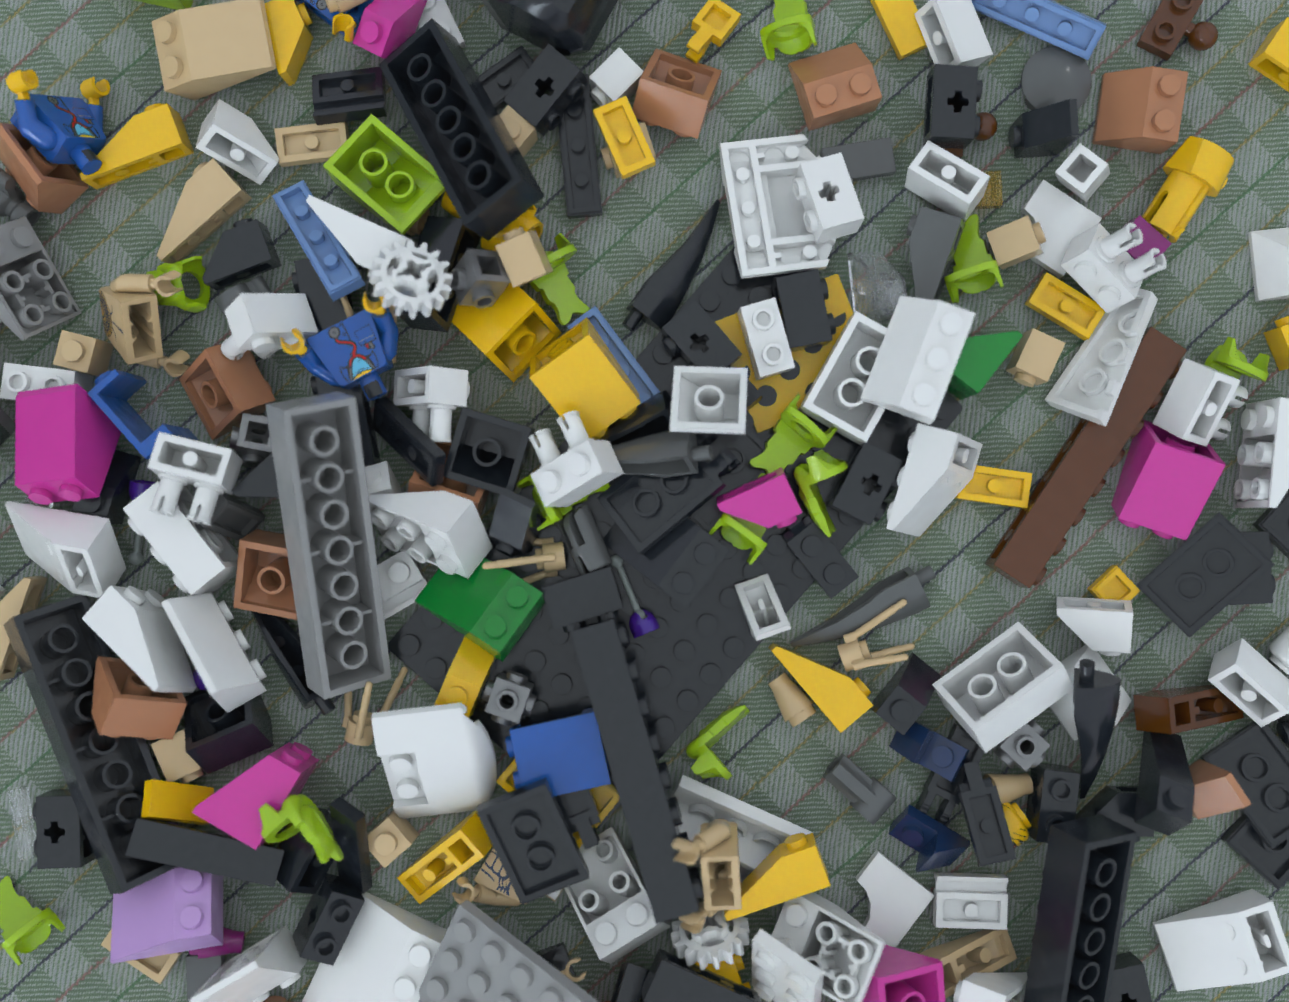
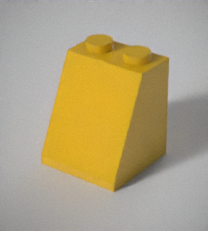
(508, 330)
(585, 377)

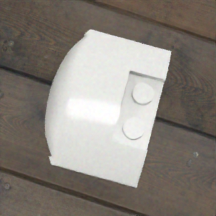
(764, 210)
(435, 759)

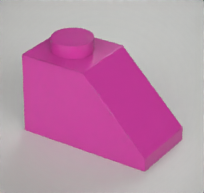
(388, 25)
(763, 501)

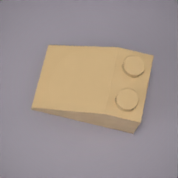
(213, 47)

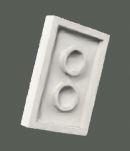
(782, 973)

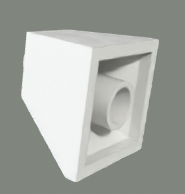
(1270, 263)
(709, 399)

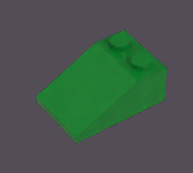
(486, 608)

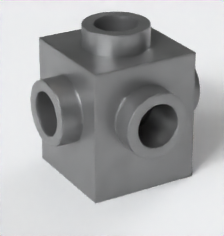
(479, 278)
(251, 439)
(514, 685)
(1027, 755)

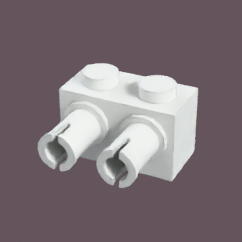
(1105, 267)
(263, 318)
(432, 397)
(1198, 402)
(195, 463)
(578, 471)

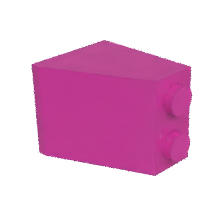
(62, 444)
(1165, 482)
(268, 781)
(906, 978)

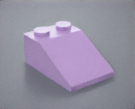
(168, 915)

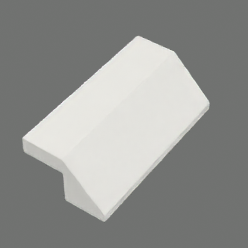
(757, 829)

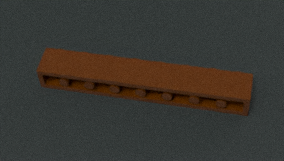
(1082, 464)

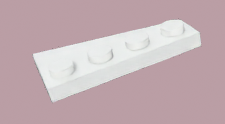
(1103, 361)

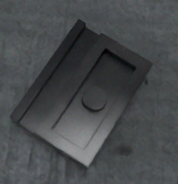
(348, 95)

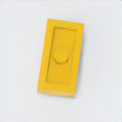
(624, 137)
(1065, 306)
(998, 487)

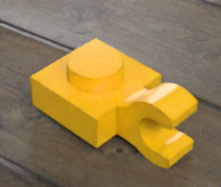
(712, 25)

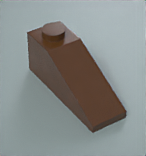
(1183, 709)

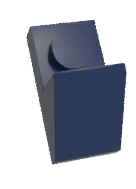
(930, 750)
(935, 842)

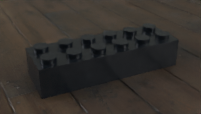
(460, 131)
(1080, 911)

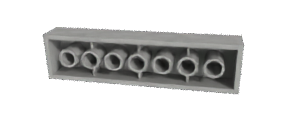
(329, 541)

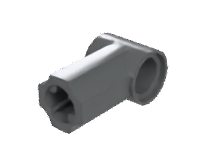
(865, 793)

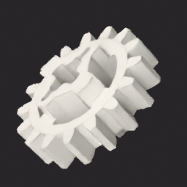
(410, 279)
(713, 943)

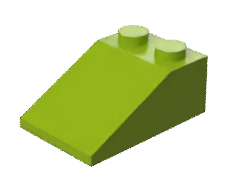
(385, 175)

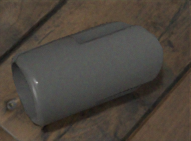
(584, 540)

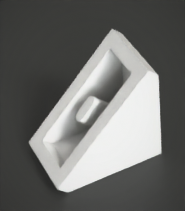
(762, 607)

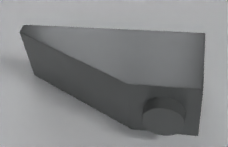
(932, 249)

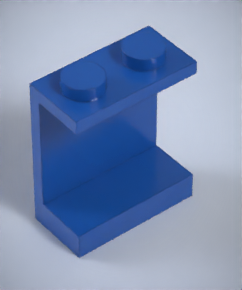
(111, 395)
(562, 751)

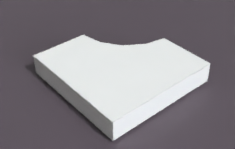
(1060, 220)
(893, 898)

